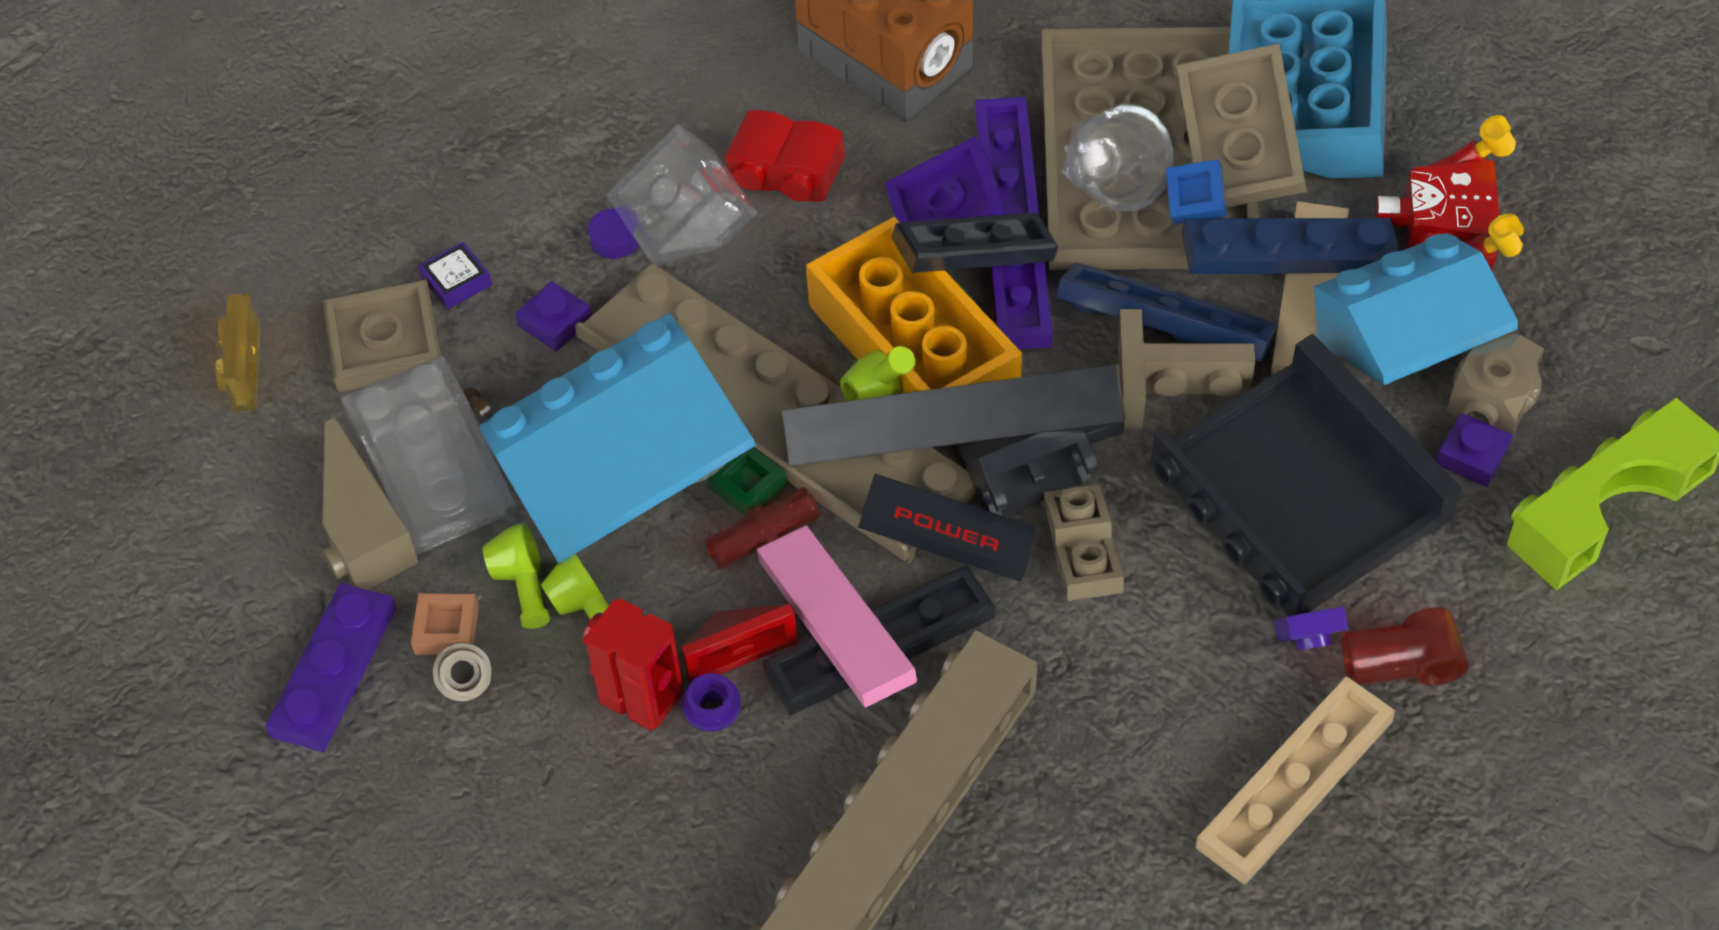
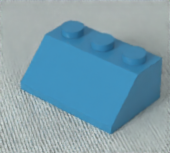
(1412, 309)

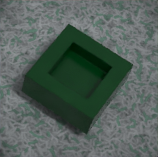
(748, 481)

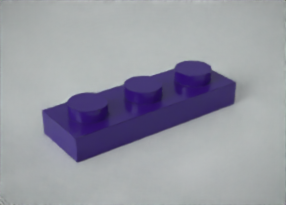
(331, 667)

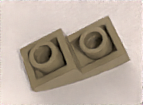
(1083, 542)

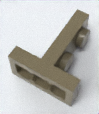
(1176, 368)

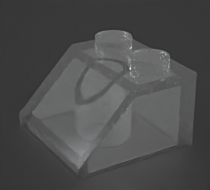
(681, 199)

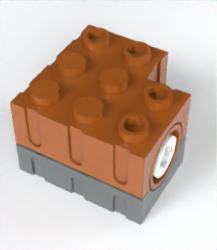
(890, 48)

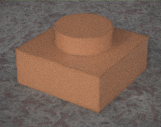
(443, 621)

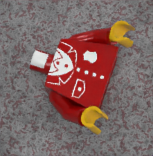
(1459, 197)

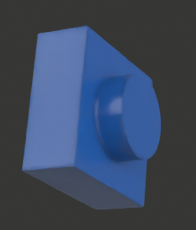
(1196, 191)

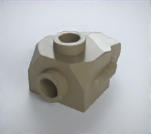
(1498, 381)

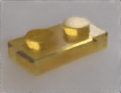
(241, 344)

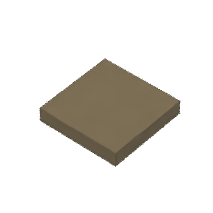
(380, 333)

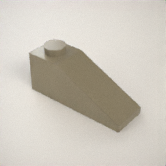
(358, 519)

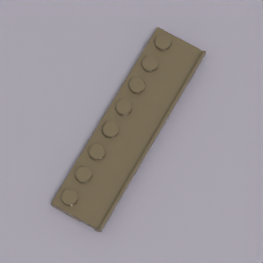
(763, 382)

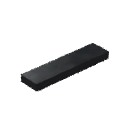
(913, 620)

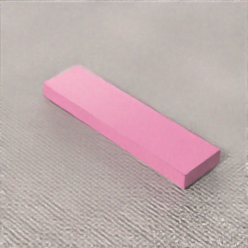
(837, 616)

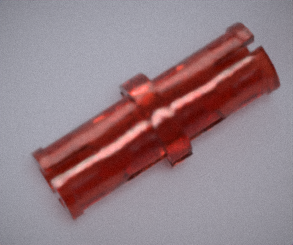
(761, 527)

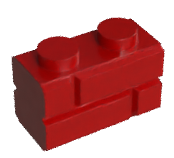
(634, 663)

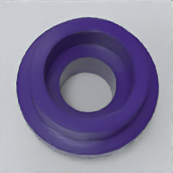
(707, 689)

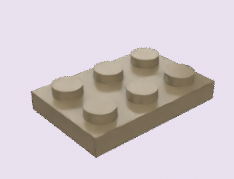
(1244, 117)

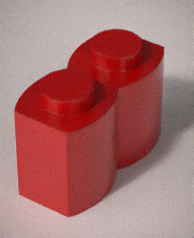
(785, 156)

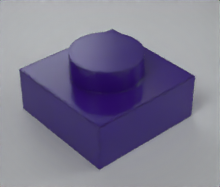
(552, 315)
(1474, 449)
(1311, 628)

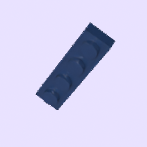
(1285, 244)
(1182, 316)

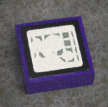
(455, 275)

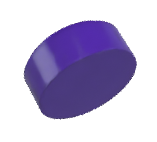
(610, 235)

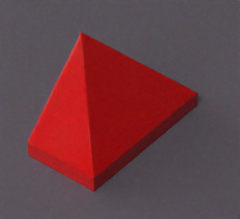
(738, 638)

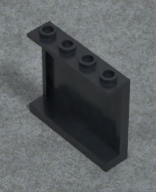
(1306, 480)

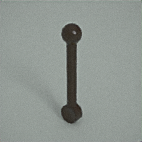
(478, 403)

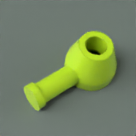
(877, 374)
(516, 558)
(573, 589)

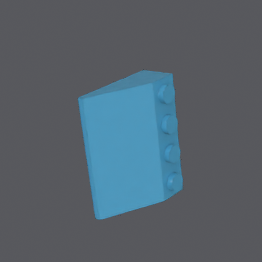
(1333, 76)
(615, 436)

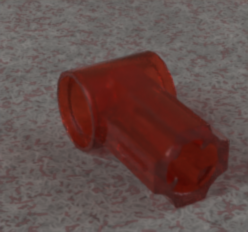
(1420, 647)

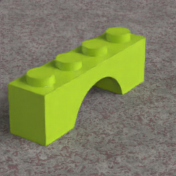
(1660, 455)

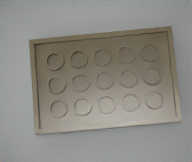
(1083, 78)

